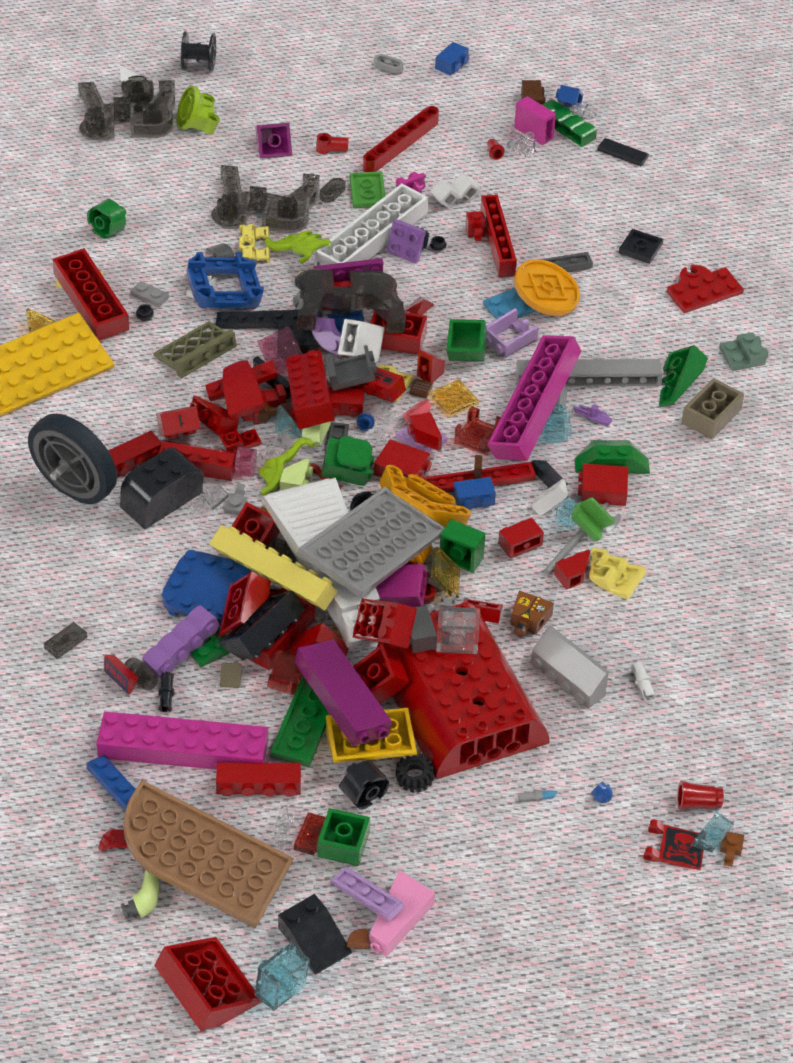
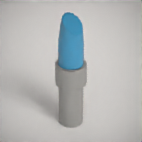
(536, 795)

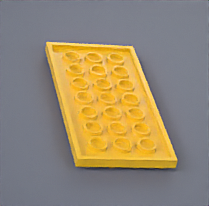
(49, 362)

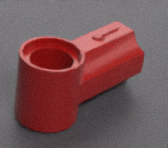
(326, 143)

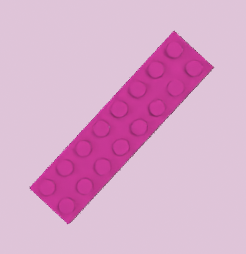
(534, 398)
(179, 741)

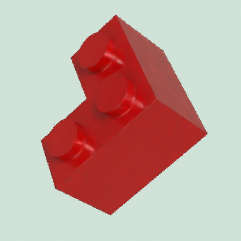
(316, 635)

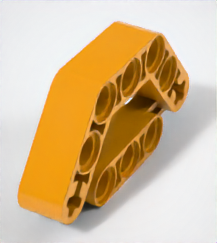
(424, 496)

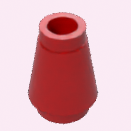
(495, 149)

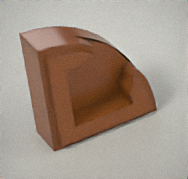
(358, 939)

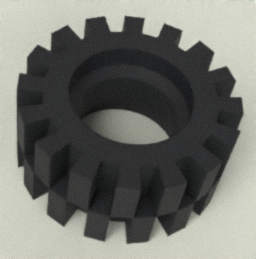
(416, 782)

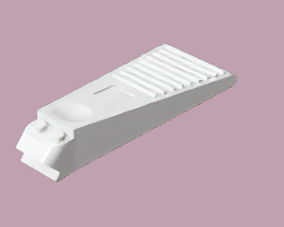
(302, 515)

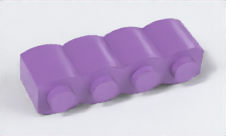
(182, 640)

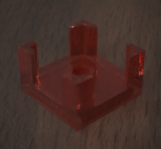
(475, 432)

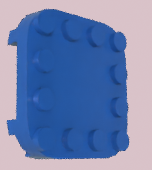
(201, 581)

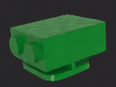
(348, 460)

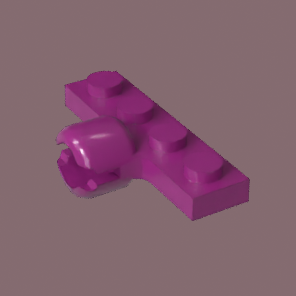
(341, 270)

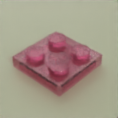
(279, 347)

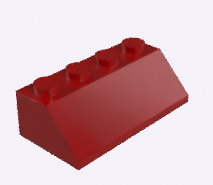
(212, 461)

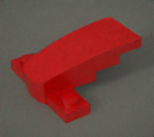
(242, 387)

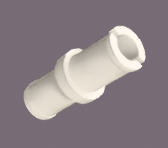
(643, 681)

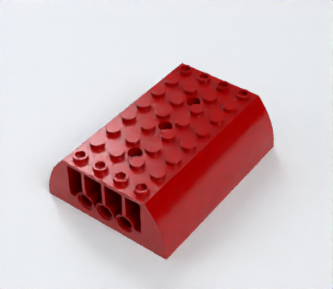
(443, 709)

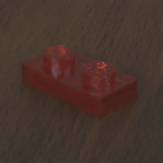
(309, 834)

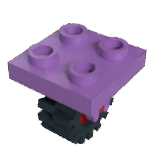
(407, 241)

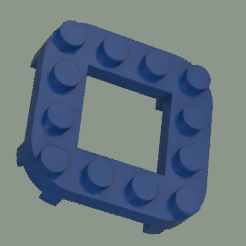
(204, 293)

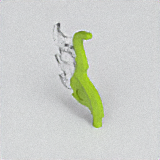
(276, 457)

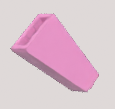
(417, 902)

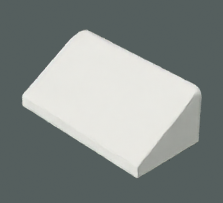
(550, 497)

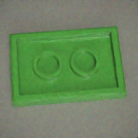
(366, 189)

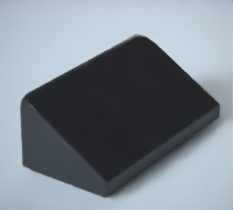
(546, 472)

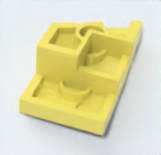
(615, 571)

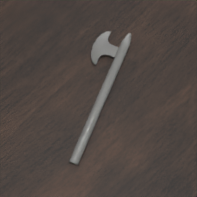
(575, 539)

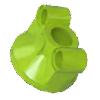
(196, 111)

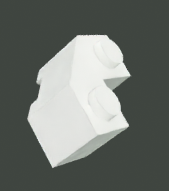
(460, 190)

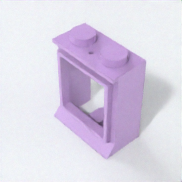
(502, 324)

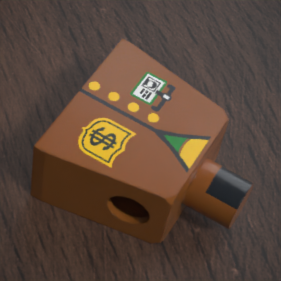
(530, 613)

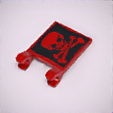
(675, 846)

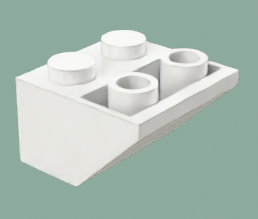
(357, 335)

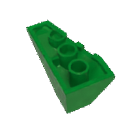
(682, 370)

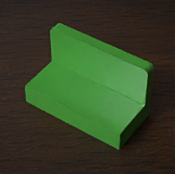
(591, 518)

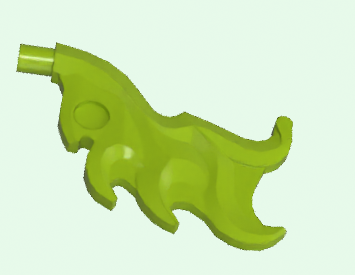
(303, 243)

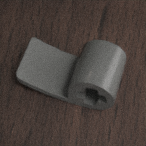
(222, 250)

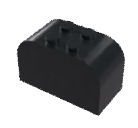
(160, 487)

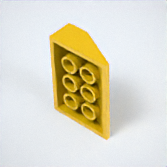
(397, 744)

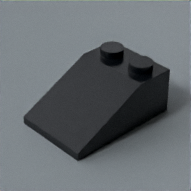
(313, 933)

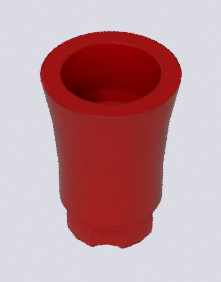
(699, 796)

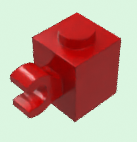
(475, 225)

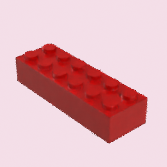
(91, 294)
(309, 389)

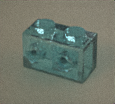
(557, 425)

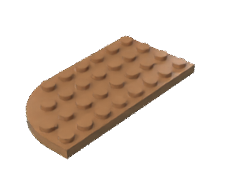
(203, 854)

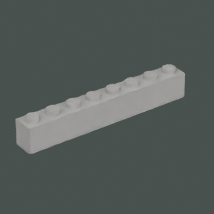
(609, 372)

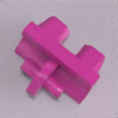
(414, 181)

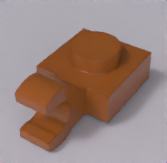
(732, 846)

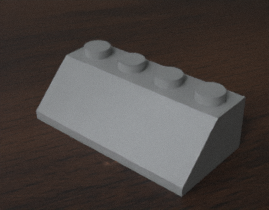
(570, 667)

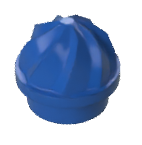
(365, 421)
(602, 793)

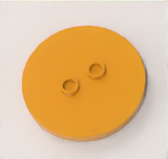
(546, 287)

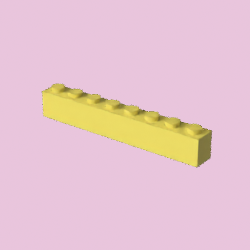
(273, 567)

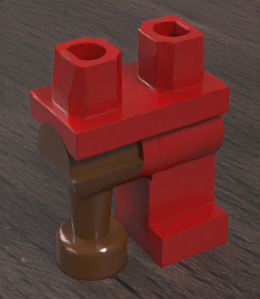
(272, 400)

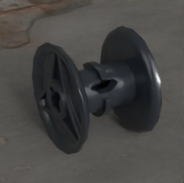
(198, 51)

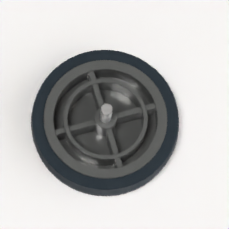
(72, 458)

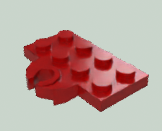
(703, 287)

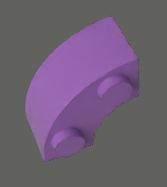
(327, 335)

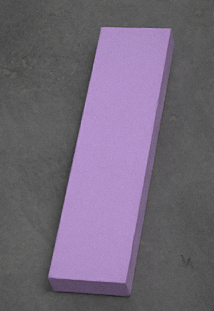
(367, 893)

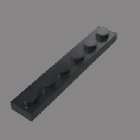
(254, 319)

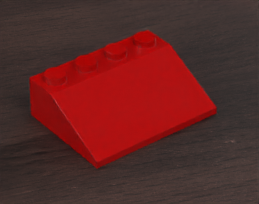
(206, 981)

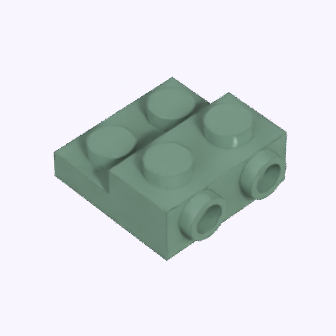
(744, 352)

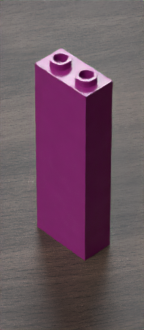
(343, 692)

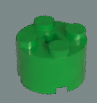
(107, 218)

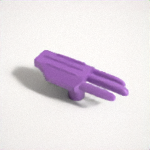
(594, 414)

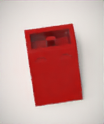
(384, 622)

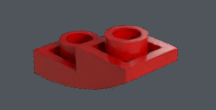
(245, 440)

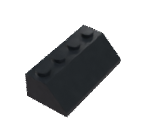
(263, 626)

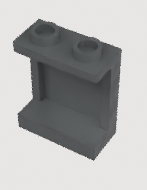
(351, 370)

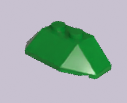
(613, 453)

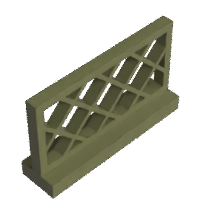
(198, 355)

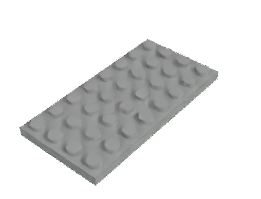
(371, 542)

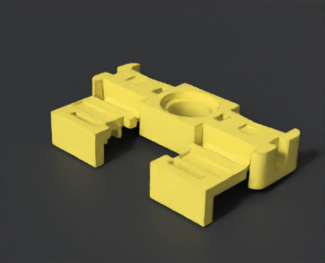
(249, 235)

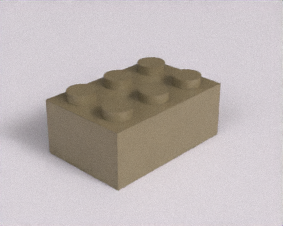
(712, 408)

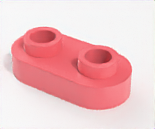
(419, 408)

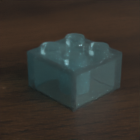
(281, 976)

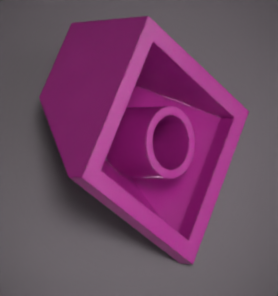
(274, 140)

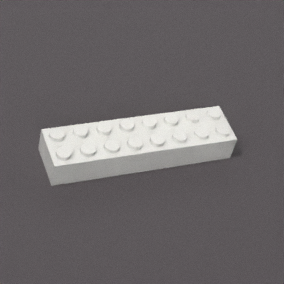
(372, 229)

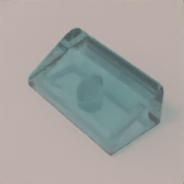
(713, 833)

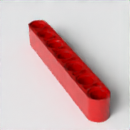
(400, 139)

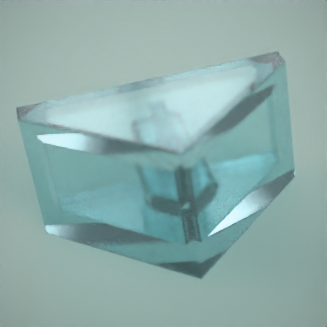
(284, 419)

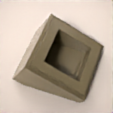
(231, 675)

